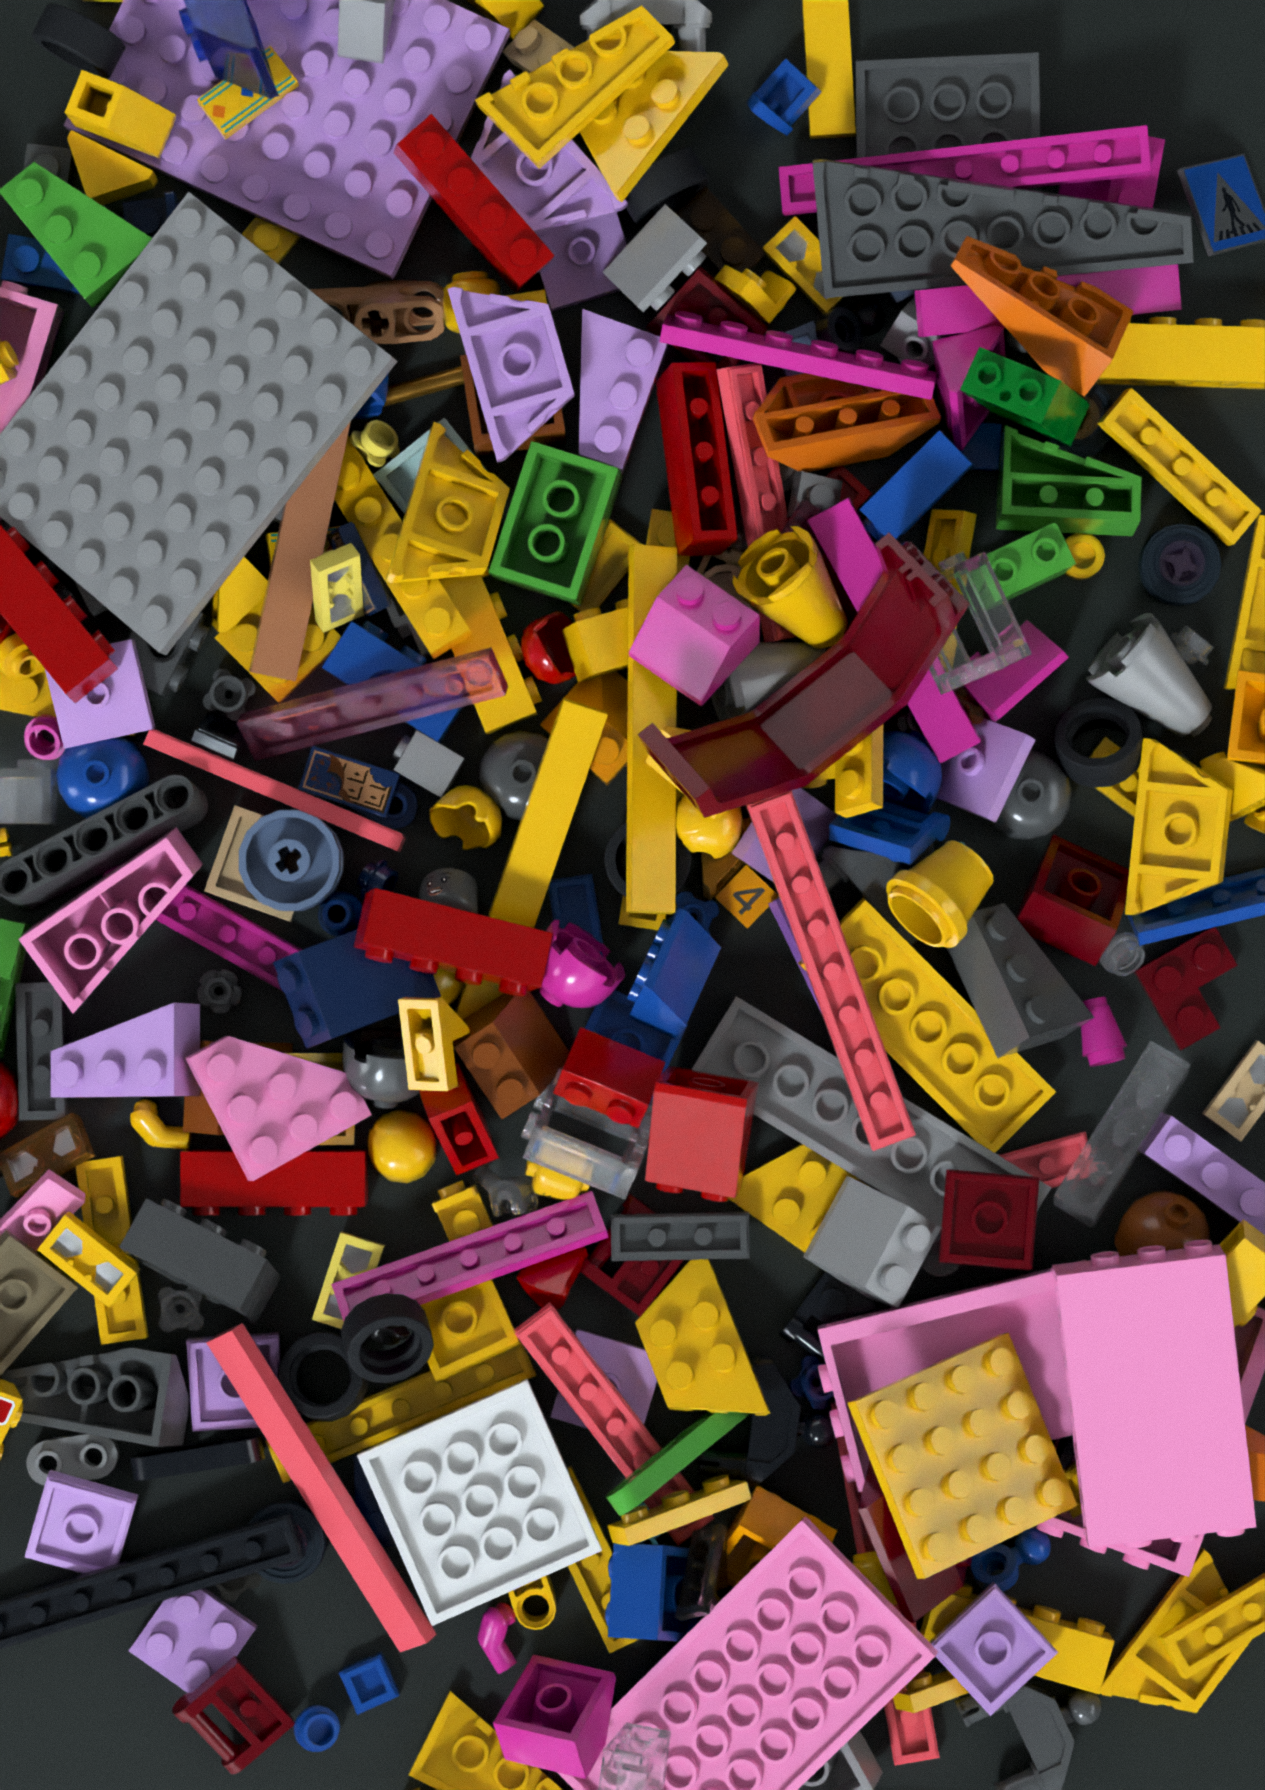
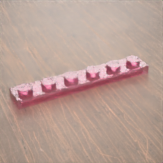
(373, 704)

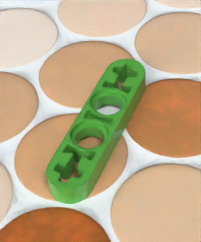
(671, 1460)

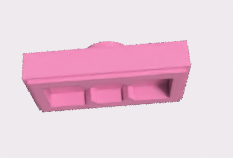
(42, 1209)

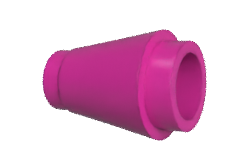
(1101, 1036)

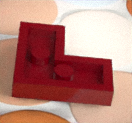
(1174, 982)

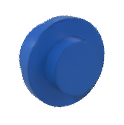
(316, 1728)

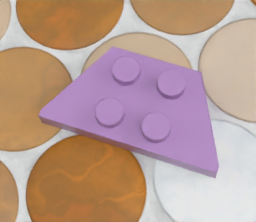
(549, 197)
(512, 363)

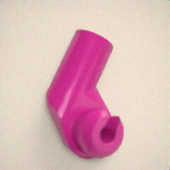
(493, 1633)

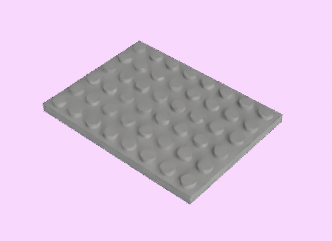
(181, 422)

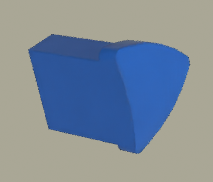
(783, 97)

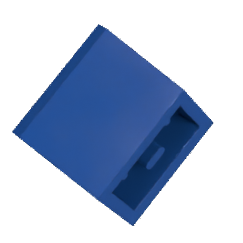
(673, 975)

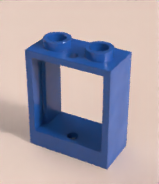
(915, 488)

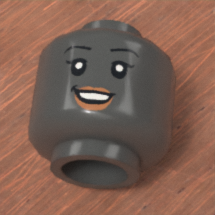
(451, 888)

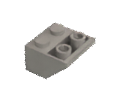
(655, 259)

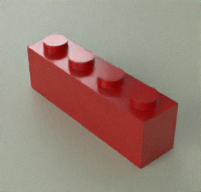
(473, 203)
(696, 459)
(48, 623)
(453, 941)
(310, 1180)

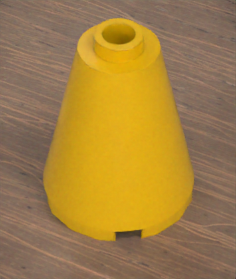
(792, 586)

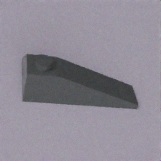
(112, 1395)

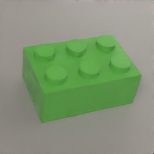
(556, 523)

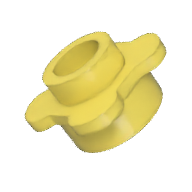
(376, 442)

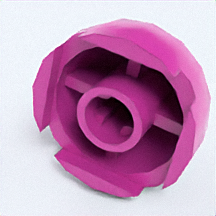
(576, 969)

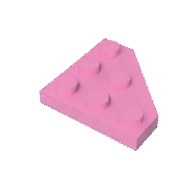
(273, 1102)

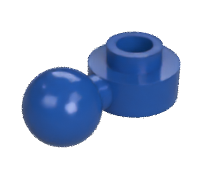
(1029, 1548)

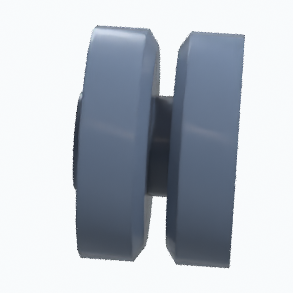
(264, 855)

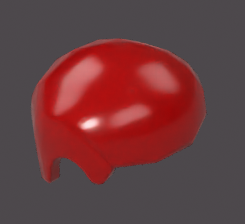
(546, 649)

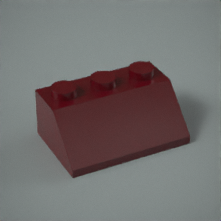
(912, 1595)

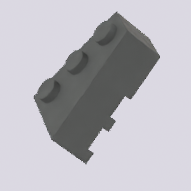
(1014, 984)
(202, 1258)

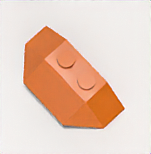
(836, 423)

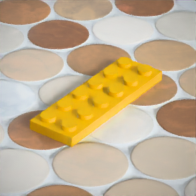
(939, 1034)

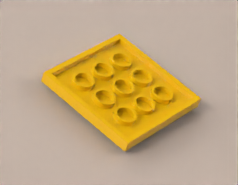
(962, 1455)

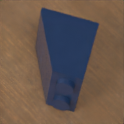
(341, 990)

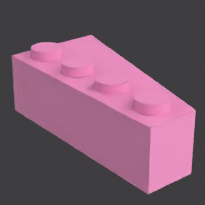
(100, 924)

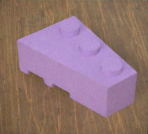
(615, 386)
(132, 1058)

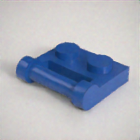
(891, 831)

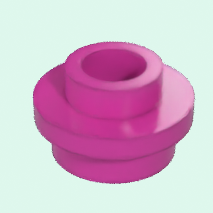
(37, 744)

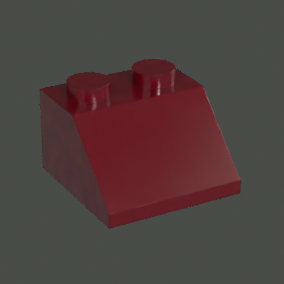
(1074, 900)

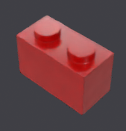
(609, 1078)
(460, 1125)

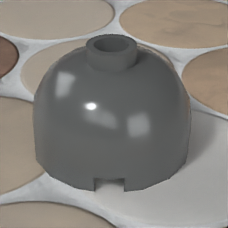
(510, 770)
(1036, 800)
(377, 1066)

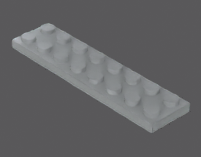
(810, 1101)

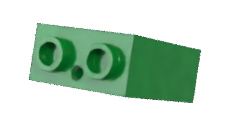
(1025, 395)

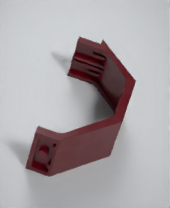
(828, 702)

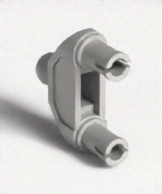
(687, 15)

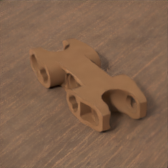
(395, 306)

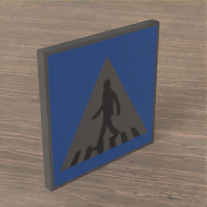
(1224, 203)

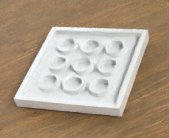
(479, 1502)

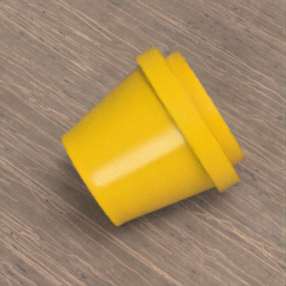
(940, 894)

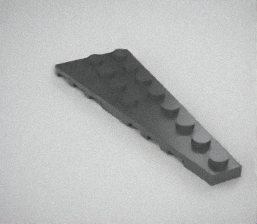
(904, 229)

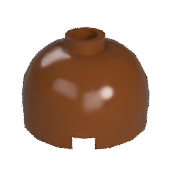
(1160, 1220)

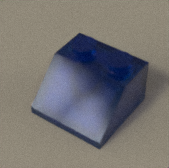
(231, 43)

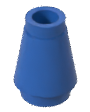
(353, 912)

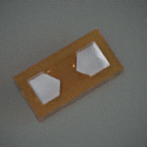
(55, 1148)

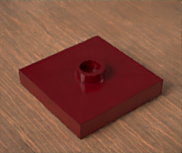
(988, 1219)

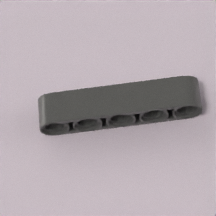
(80, 839)

